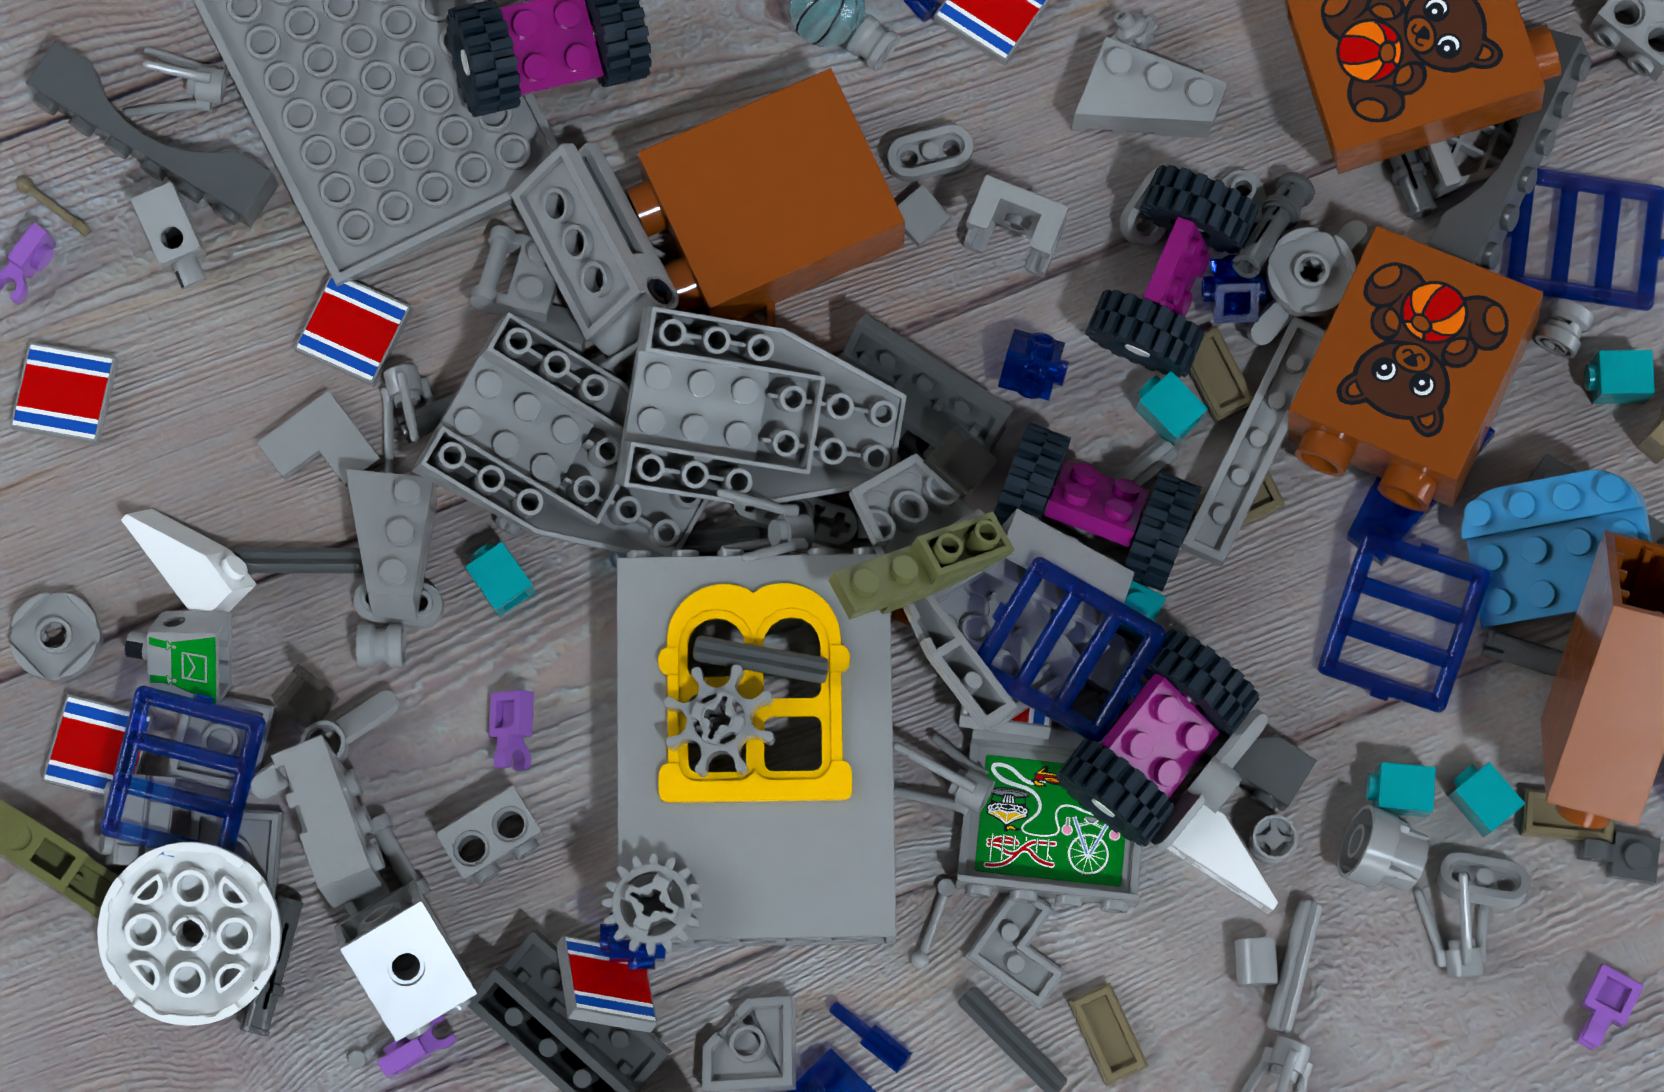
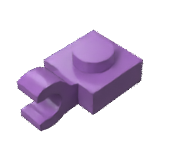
(29, 255)
(509, 722)
(1610, 1000)
(406, 1053)

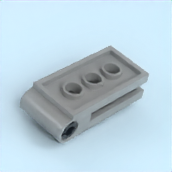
(593, 245)

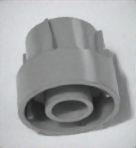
(1382, 850)

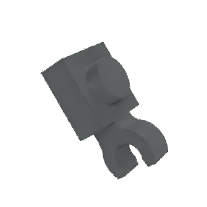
(1628, 857)

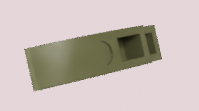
(923, 568)
(53, 860)

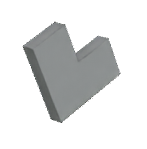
(319, 430)
(1006, 953)

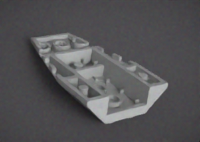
(955, 621)

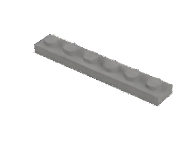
(1253, 447)

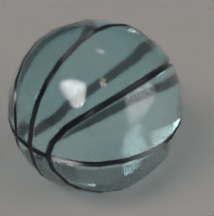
(827, 21)

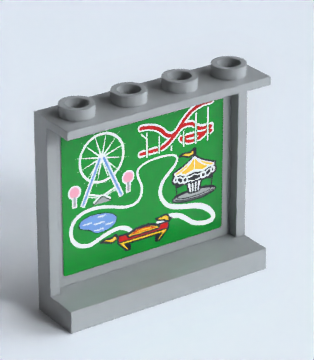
(1038, 837)

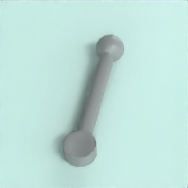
(945, 888)
(358, 1059)

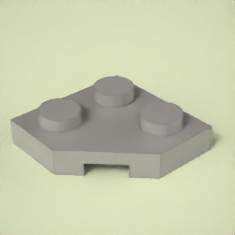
(753, 1049)

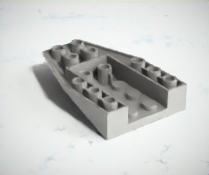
(750, 413)
(541, 448)

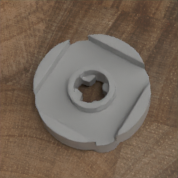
(1300, 295)
(81, 639)

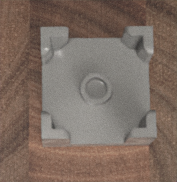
(1021, 212)

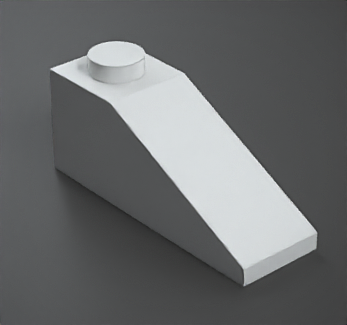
(194, 566)
(1217, 852)

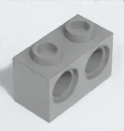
(1632, 39)
(485, 826)

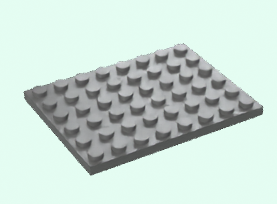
(373, 122)

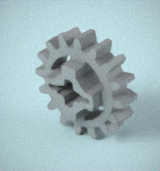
(661, 885)

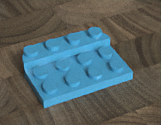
(1545, 538)

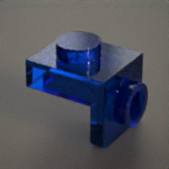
(620, 951)

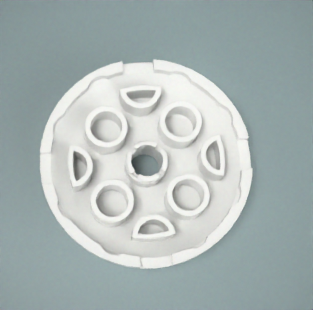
(145, 941)

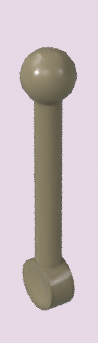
(26, 185)

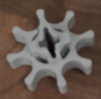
(700, 711)

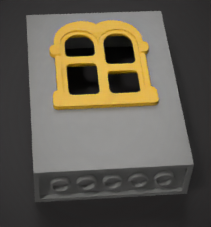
(772, 850)

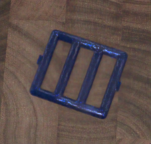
(1613, 193)
(1115, 613)
(1463, 618)
(136, 739)

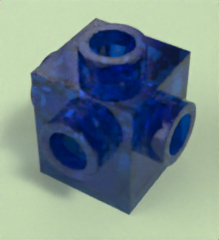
(1232, 295)
(1033, 365)

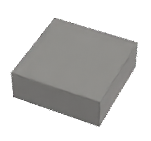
(922, 215)

